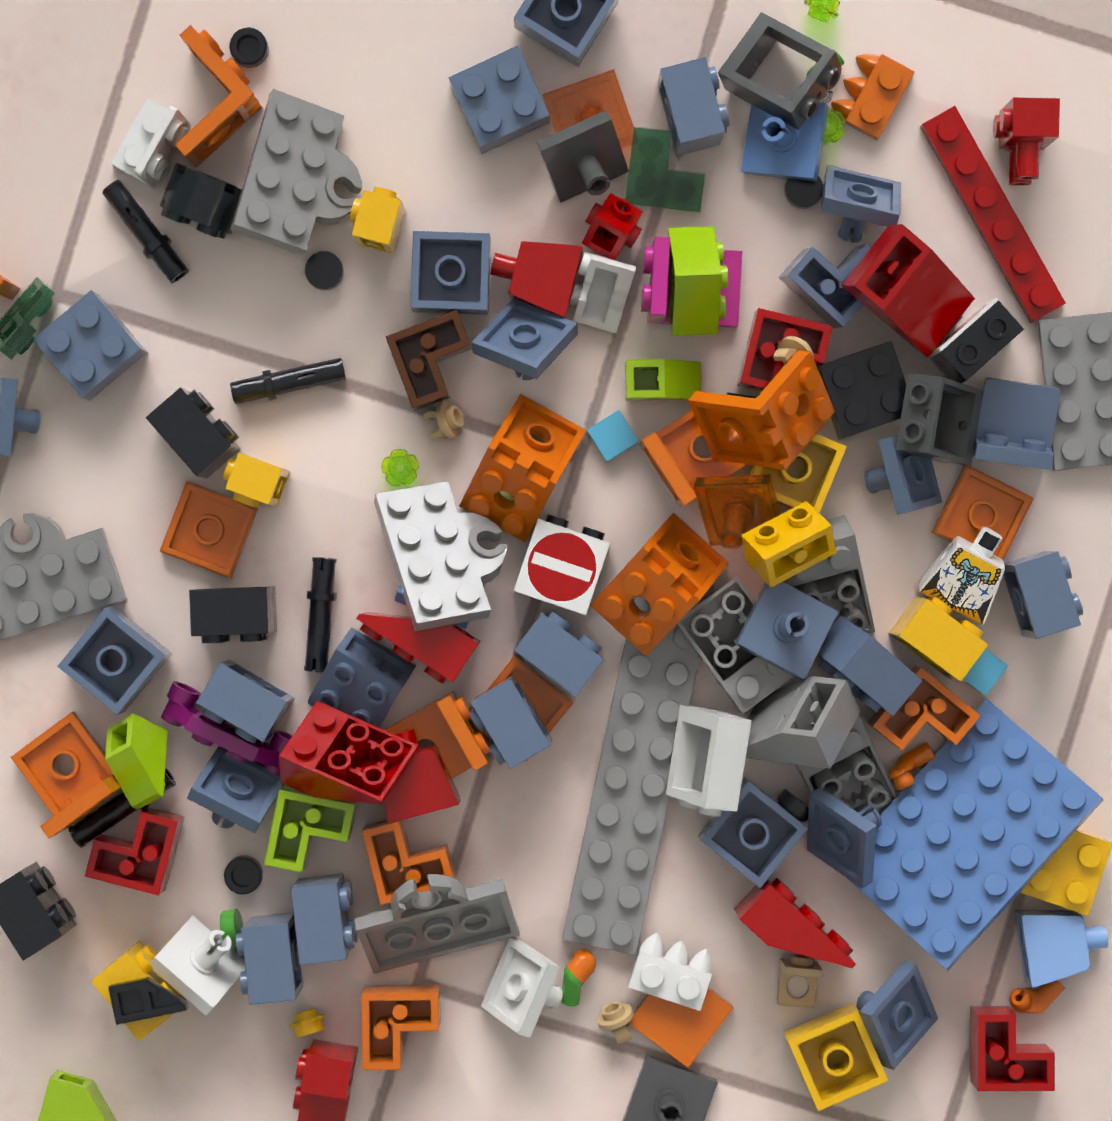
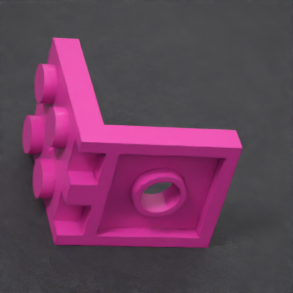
(656, 294)

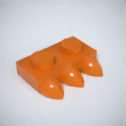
(874, 96)

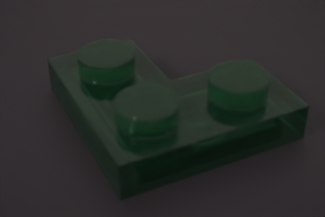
(650, 180)
(15, 325)

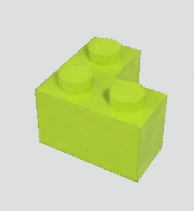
(696, 281)
(300, 818)

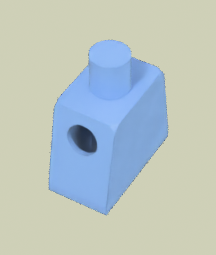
(1055, 944)

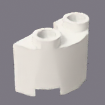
(603, 293)

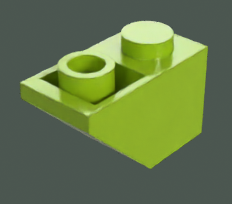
(661, 379)
(137, 758)
(73, 1099)

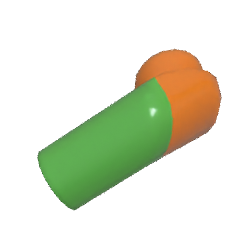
(575, 975)

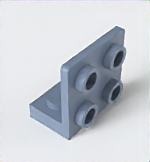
(1017, 423)
(362, 679)

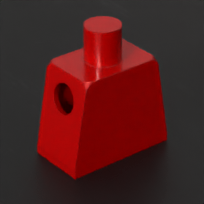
(541, 274)
(422, 786)

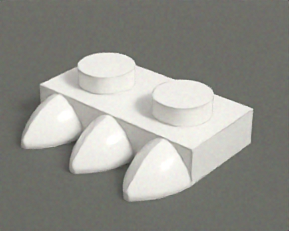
(670, 975)

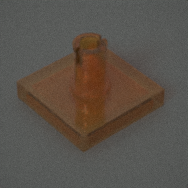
(587, 98)
(735, 506)

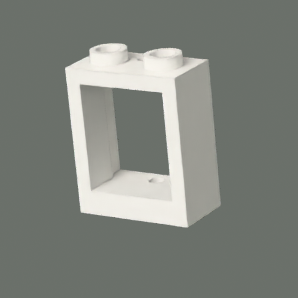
(708, 759)

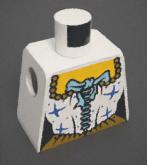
(966, 575)

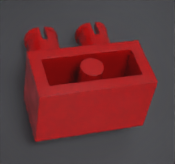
(1024, 130)

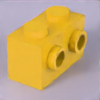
(377, 219)
(255, 481)
(788, 544)

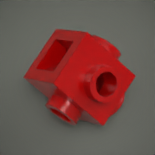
(612, 226)

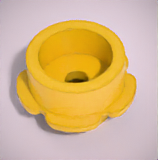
(307, 1023)

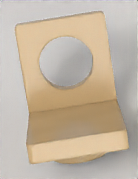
(798, 966)

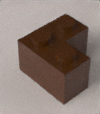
(419, 350)

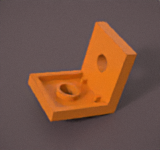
(228, 114)
(766, 428)
(675, 459)
(522, 467)
(667, 572)
(451, 730)
(73, 794)

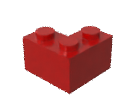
(764, 337)
(140, 863)
(1000, 1062)
(326, 1081)

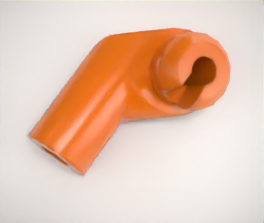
(908, 762)
(1035, 1000)

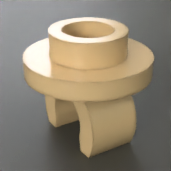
(789, 347)
(449, 420)
(615, 1018)

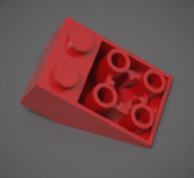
(909, 288)
(440, 648)
(343, 757)
(785, 926)

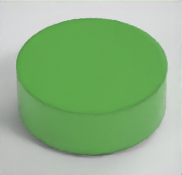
(231, 924)

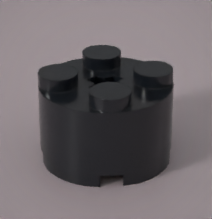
(201, 199)

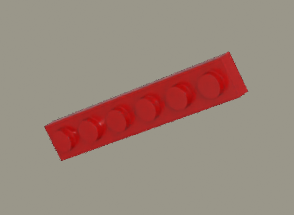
(992, 214)

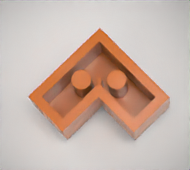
(928, 704)
(395, 864)
(389, 1012)

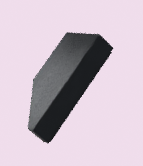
(143, 1000)

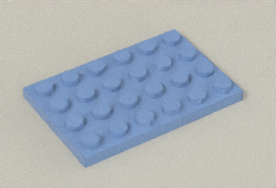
(973, 834)

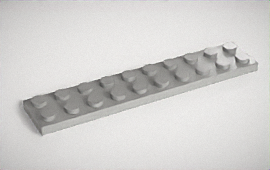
(630, 793)

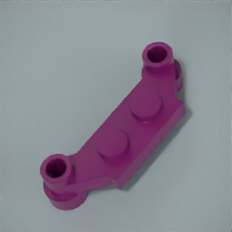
(182, 711)

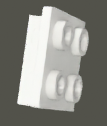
(150, 142)

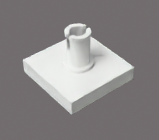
(199, 964)
(522, 987)

